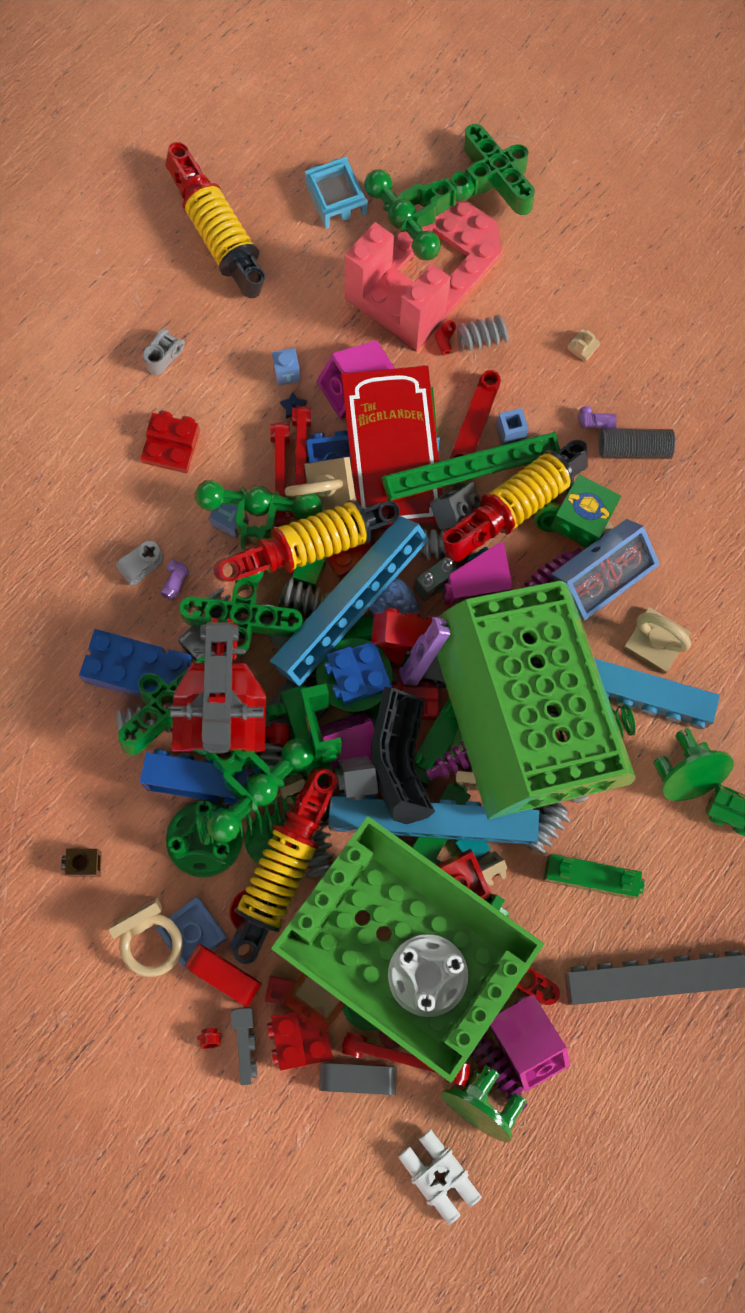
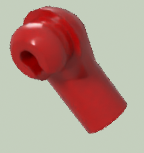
(443, 336)

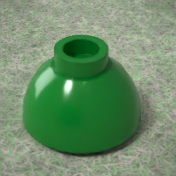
(544, 517)

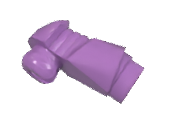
(596, 420)
(175, 581)

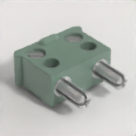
(434, 579)

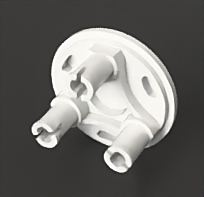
(428, 975)

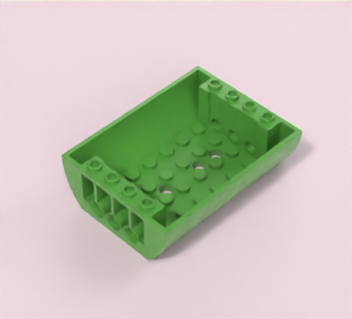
(505, 700)
(411, 899)

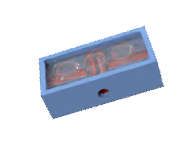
(608, 567)

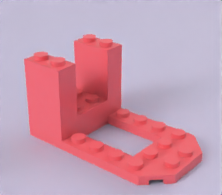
(418, 307)

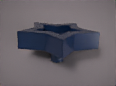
(293, 401)

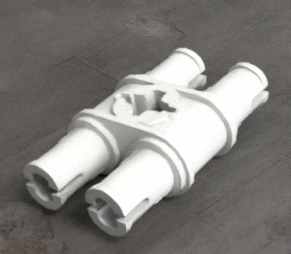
(436, 1191)

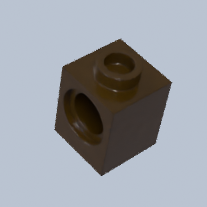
(93, 865)

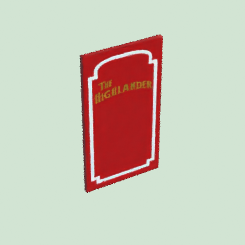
(391, 433)

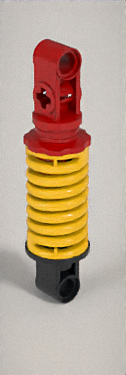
(215, 221)
(517, 499)
(309, 539)
(281, 873)

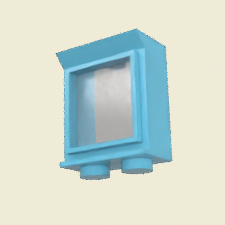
(335, 190)

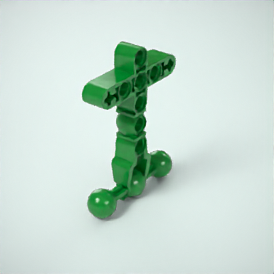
(490, 170)
(258, 502)
(259, 789)

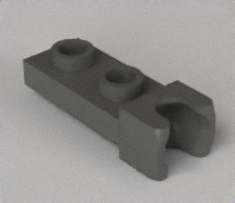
(243, 1020)

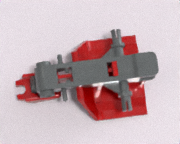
(219, 701)

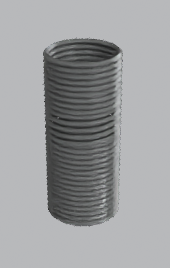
(639, 443)

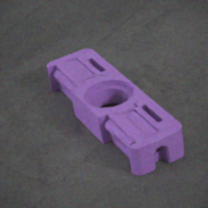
(424, 652)

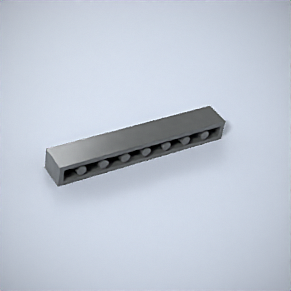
(655, 979)

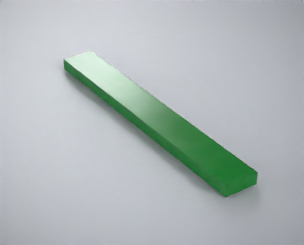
(468, 466)

